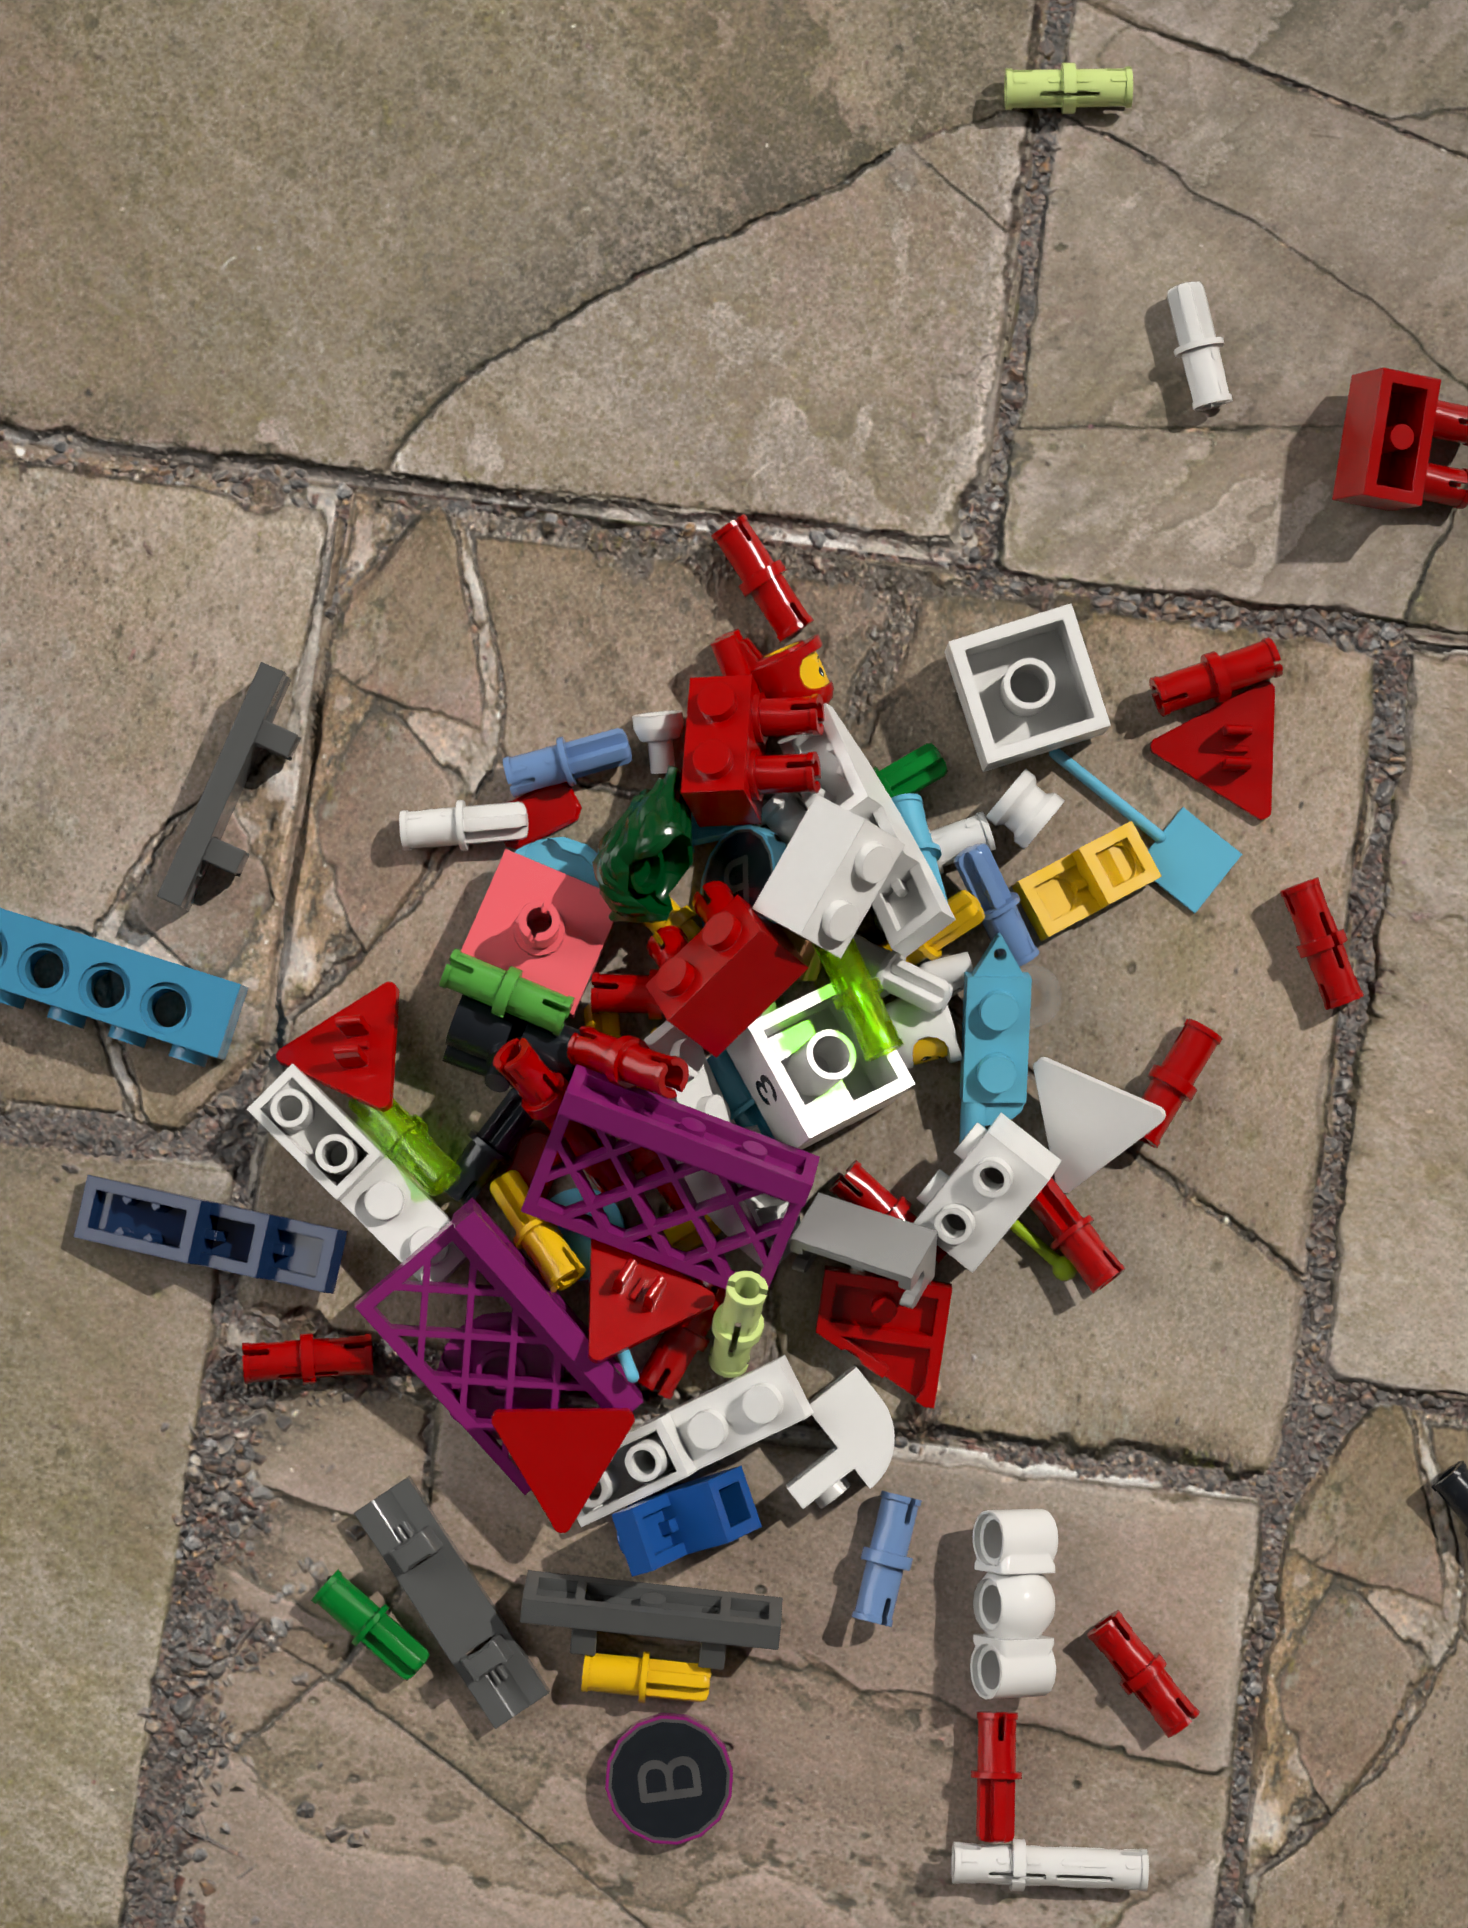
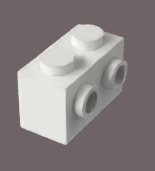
(828, 876)
(986, 1191)

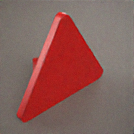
(1228, 749)
(353, 1049)
(635, 1300)
(562, 1453)

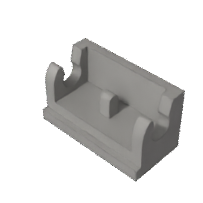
(867, 1243)

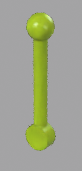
(1060, 1265)

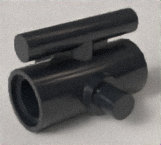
(478, 1036)

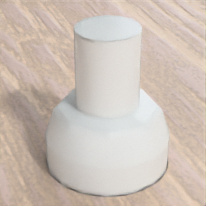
(659, 731)

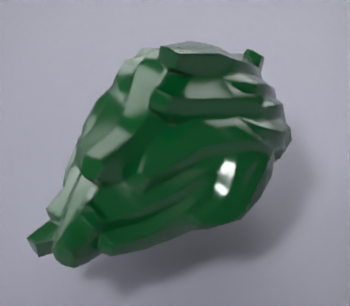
(646, 853)

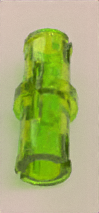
(861, 1001)
(407, 1140)

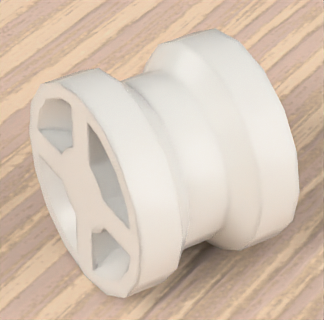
(1025, 809)

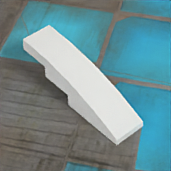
(910, 899)

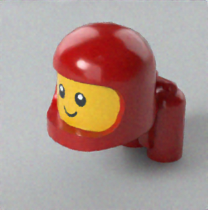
(781, 673)

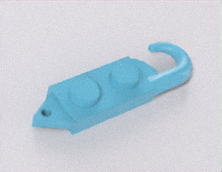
(994, 1039)

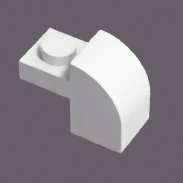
(862, 1438)

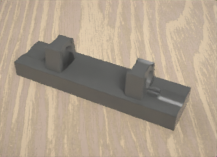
(249, 734)
(452, 1602)
(651, 1610)

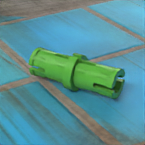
(506, 991)

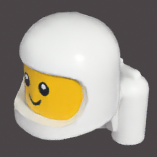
(925, 1034)

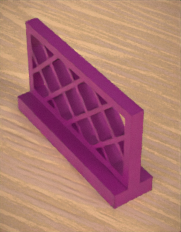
(678, 1135)
(528, 1295)

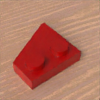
(893, 1341)

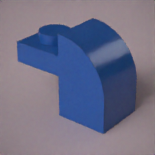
(685, 1520)

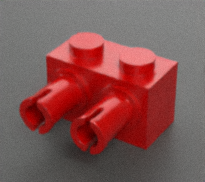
(1390, 439)
(727, 748)
(725, 972)

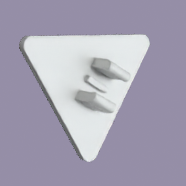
(1088, 1120)

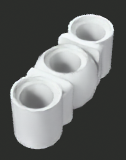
(1014, 1603)

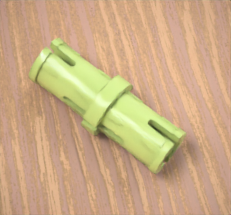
(1068, 88)
(738, 1310)

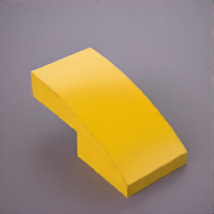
(1086, 880)

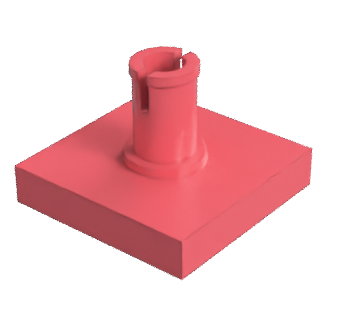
(541, 925)

